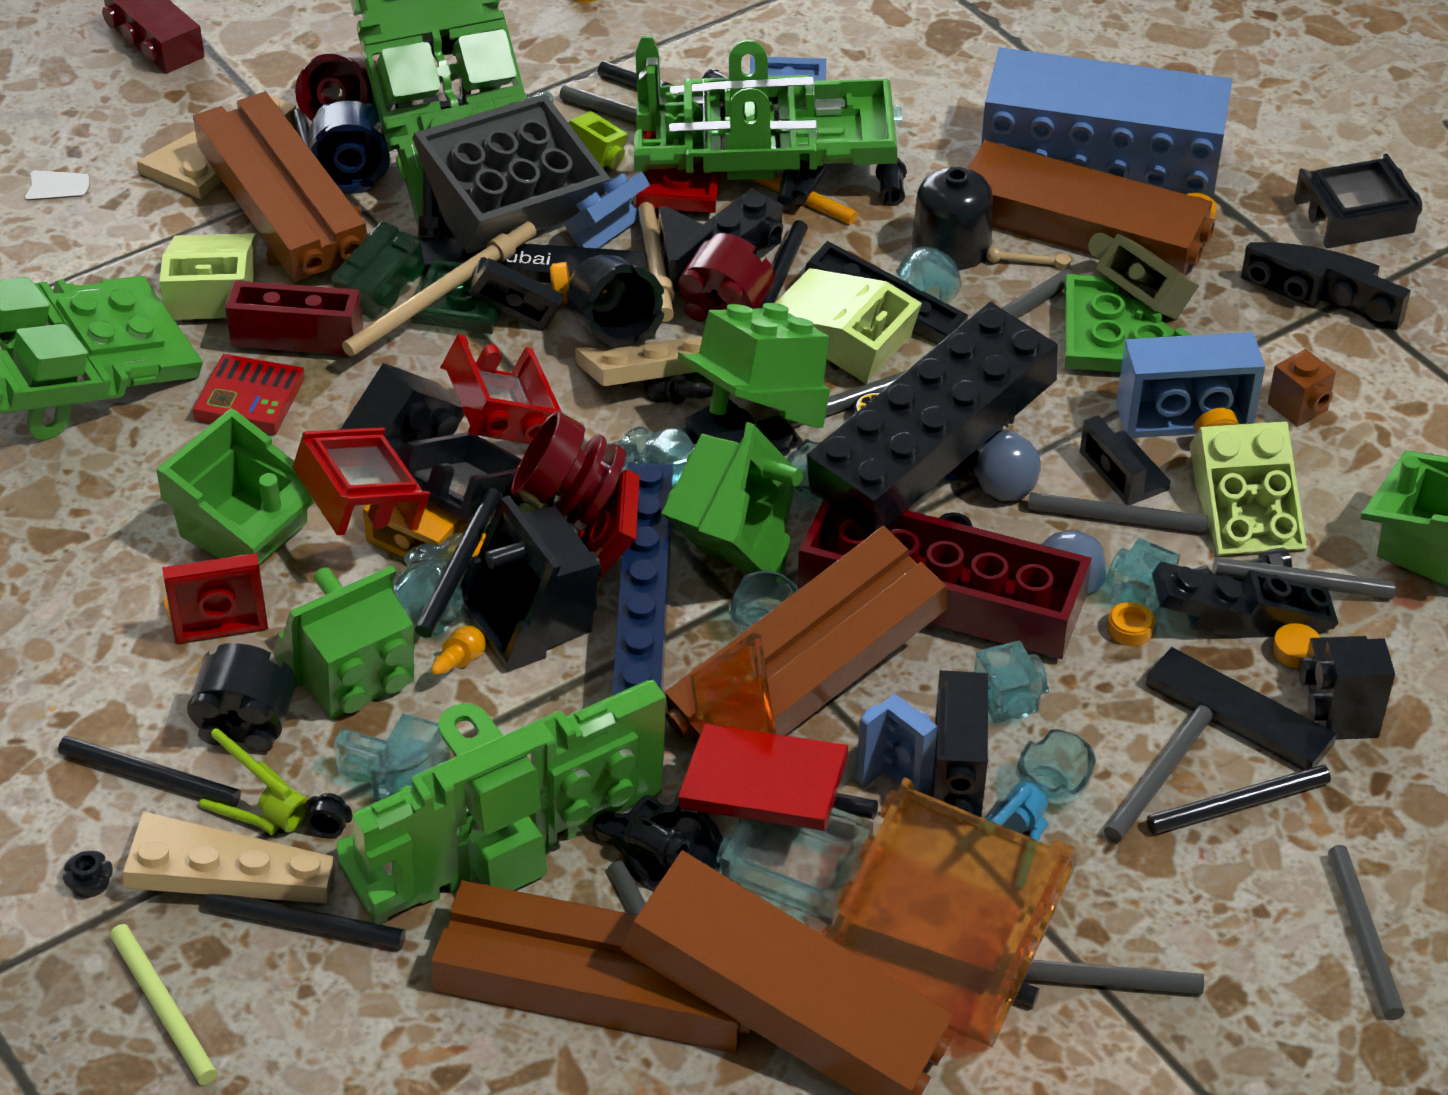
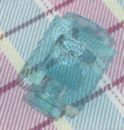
(1132, 573)
(1013, 680)

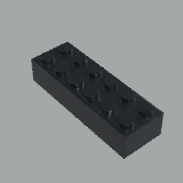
(932, 417)

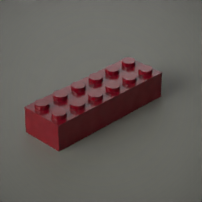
(993, 581)

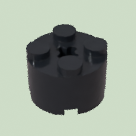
(241, 696)

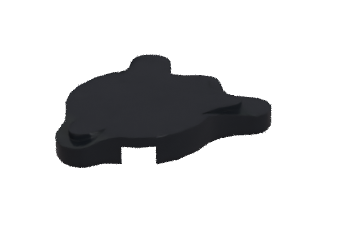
(697, 826)

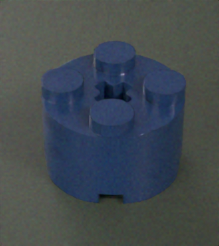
(350, 144)

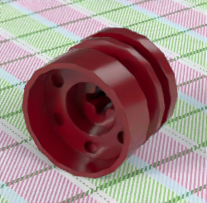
(575, 474)

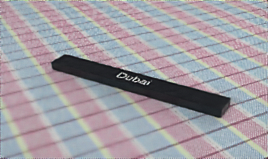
(529, 259)

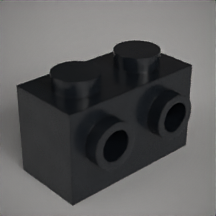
(753, 219)

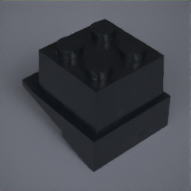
(530, 584)

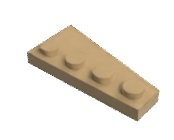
(185, 166)
(636, 362)
(208, 860)

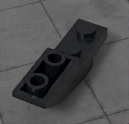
(1326, 275)
(1242, 608)

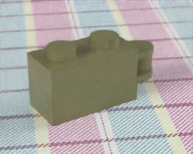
(1142, 274)

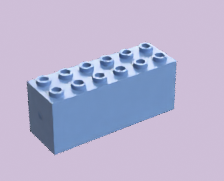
(1110, 117)

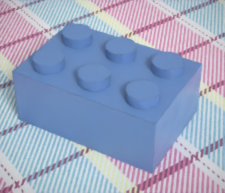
(1179, 378)

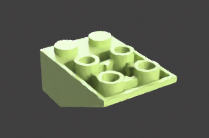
(201, 273)
(860, 315)
(1248, 487)

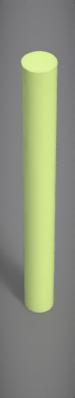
(163, 1004)

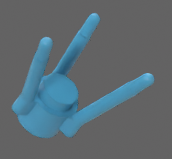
(1022, 810)

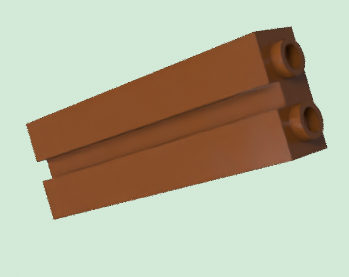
(280, 185)
(1073, 203)
(831, 631)
(566, 965)
(788, 982)

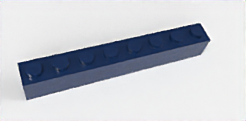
(645, 585)

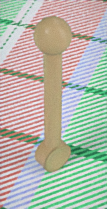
(1061, 261)

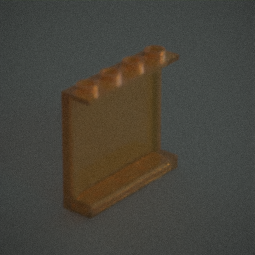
(952, 906)

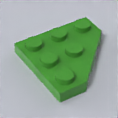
(1100, 321)

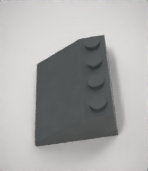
(507, 170)

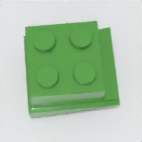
(766, 360)
(234, 490)
(736, 501)
(1414, 515)
(349, 642)

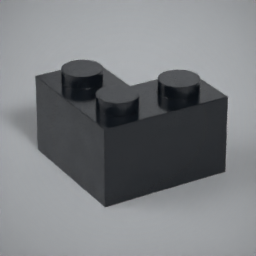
(406, 408)
(1348, 684)

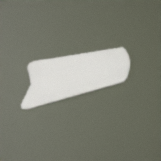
(56, 184)

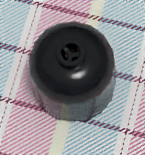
(955, 215)
(615, 300)

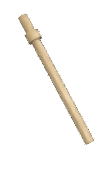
(497, 249)
(655, 256)

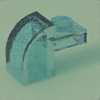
(391, 764)

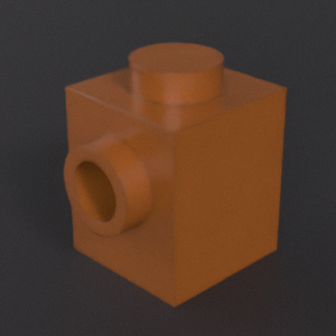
(1301, 387)

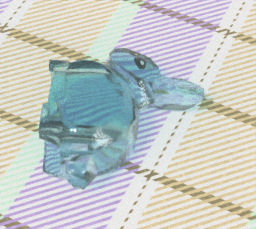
(660, 447)
(419, 580)

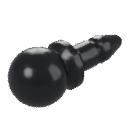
(676, 389)

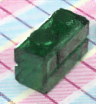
(381, 268)

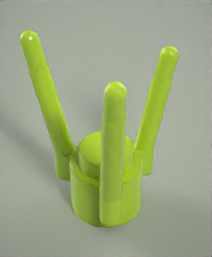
(279, 802)

